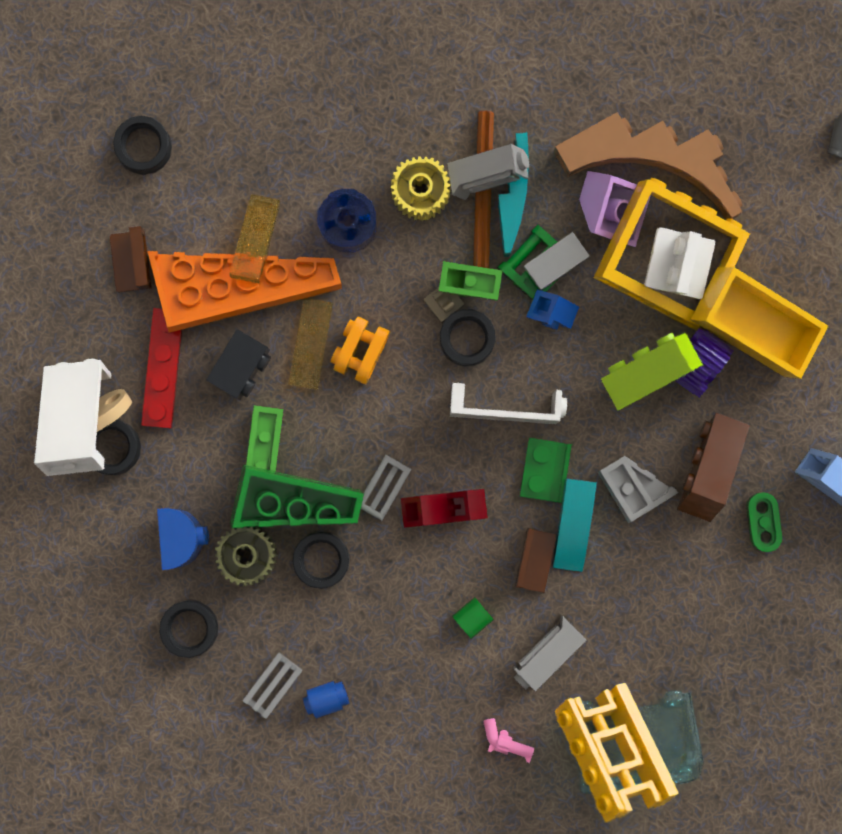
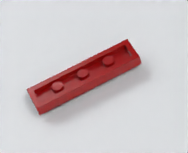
(161, 373)

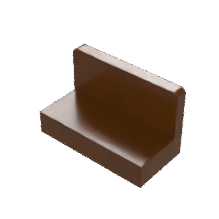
(130, 260)
(535, 560)

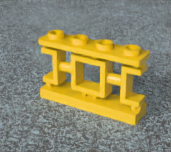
(634, 743)

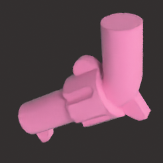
(504, 743)

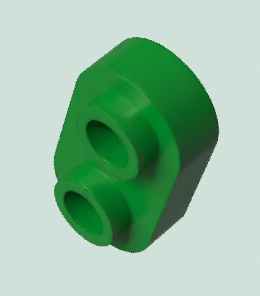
(766, 521)

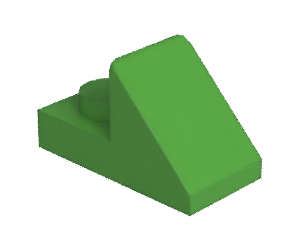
(470, 281)

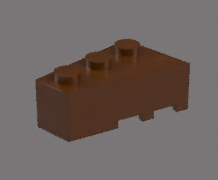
(713, 467)

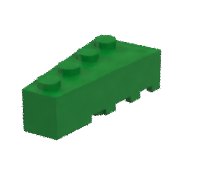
(278, 498)

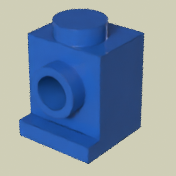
(552, 310)

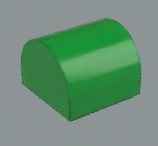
(472, 617)

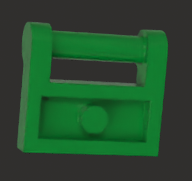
(524, 281)

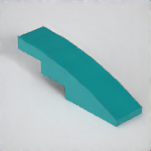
(512, 204)

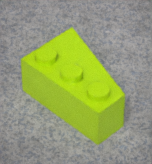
(650, 370)

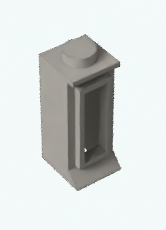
(487, 170)
(548, 655)

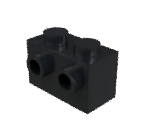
(239, 365)

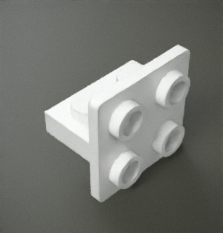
(679, 262)

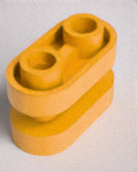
(355, 333)

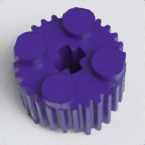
(713, 355)

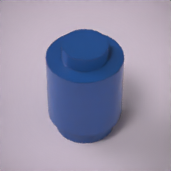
(326, 699)

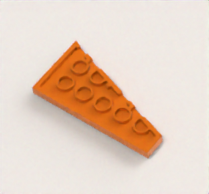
(202, 292)

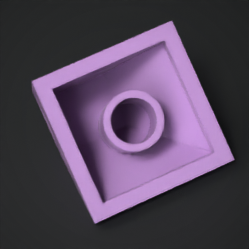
(604, 204)

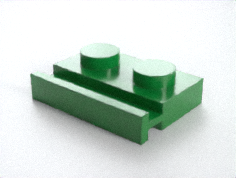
(545, 470)

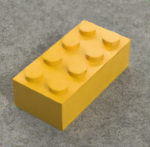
(759, 322)

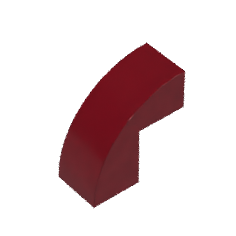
(444, 508)

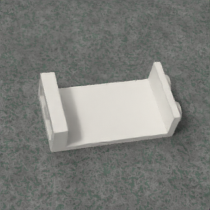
(558, 409)
(70, 418)

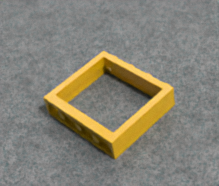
(608, 275)

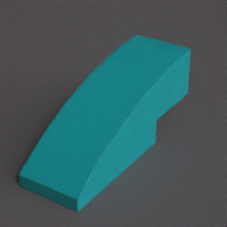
(574, 524)

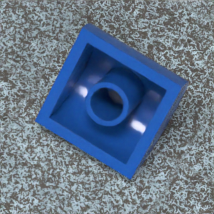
(180, 537)

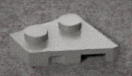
(634, 489)

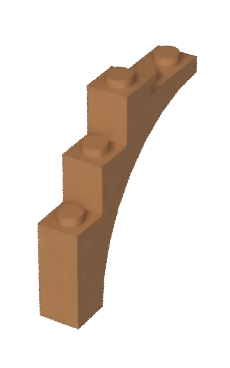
(657, 147)

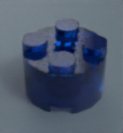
(343, 203)

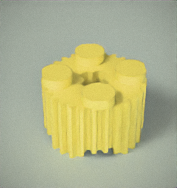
(417, 172)

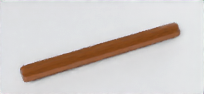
(483, 198)

